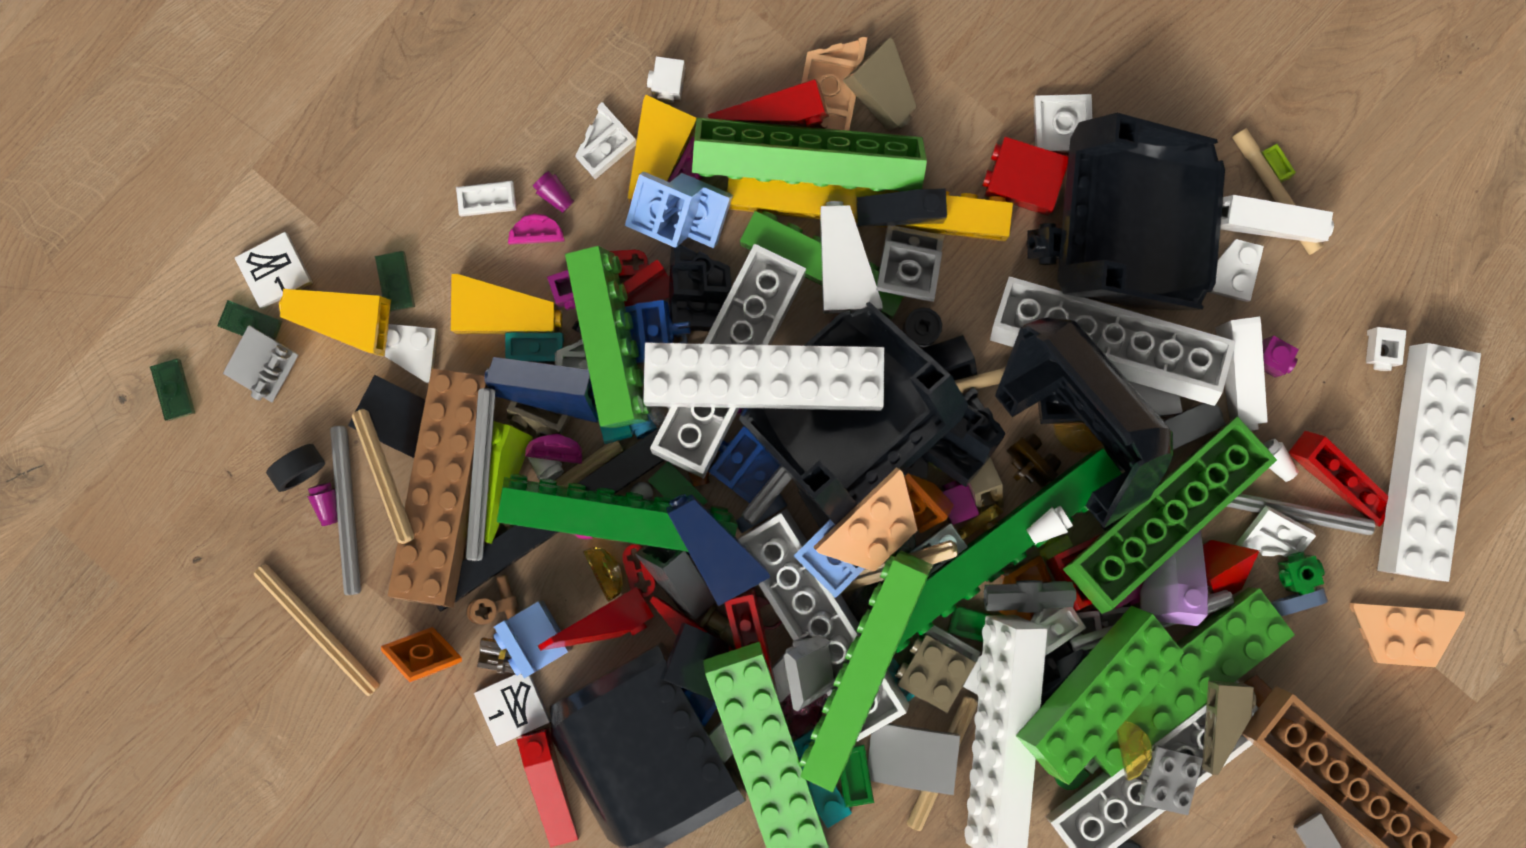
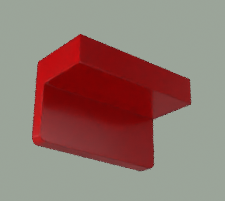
(647, 285)

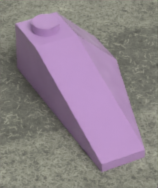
(1178, 587)

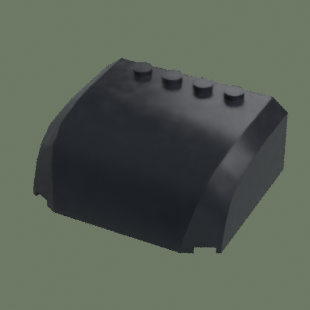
(1141, 214)
(1063, 358)
(848, 452)
(642, 755)

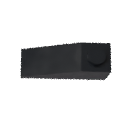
(903, 208)

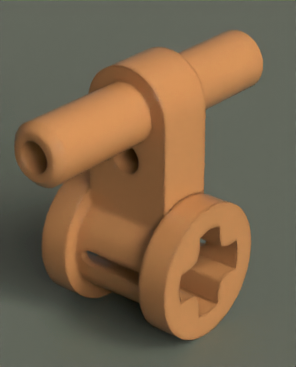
(507, 603)

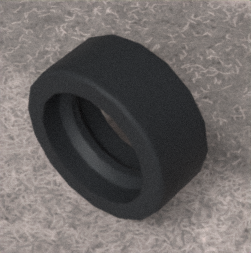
(295, 467)

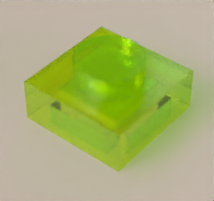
(1055, 546)

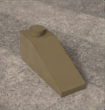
(1227, 716)

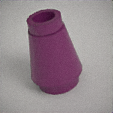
(553, 191)
(323, 501)

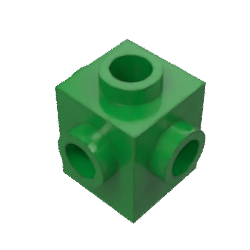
(1291, 573)

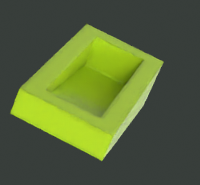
(1279, 163)

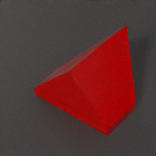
(1227, 565)

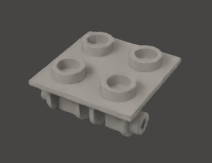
(260, 364)
(1170, 780)

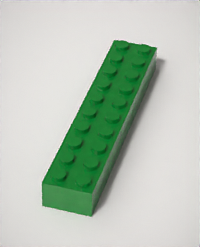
(1006, 542)

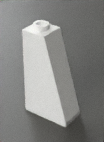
(1275, 219)
(845, 267)
(1245, 375)

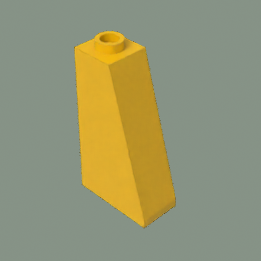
(660, 140)
(492, 309)
(342, 316)

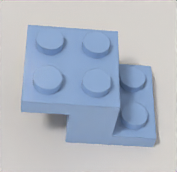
(678, 209)
(830, 572)
(523, 635)

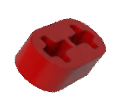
(627, 256)
(632, 572)

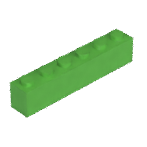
(802, 250)

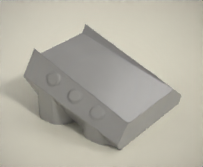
(808, 670)

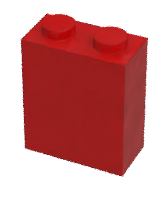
(1025, 175)

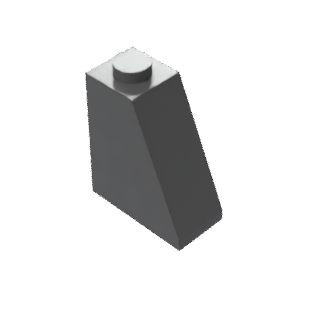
(678, 579)

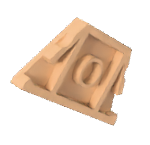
(830, 69)
(873, 526)
(1406, 633)

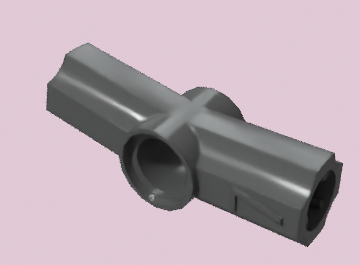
(1029, 596)

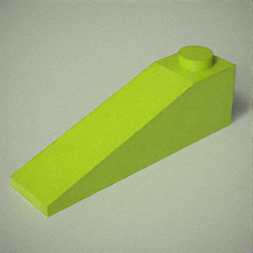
(506, 459)

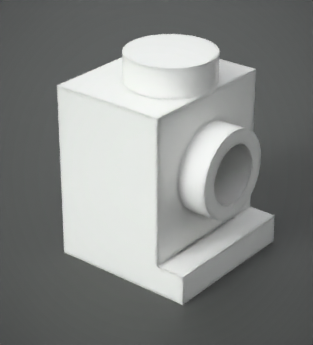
(1392, 341)

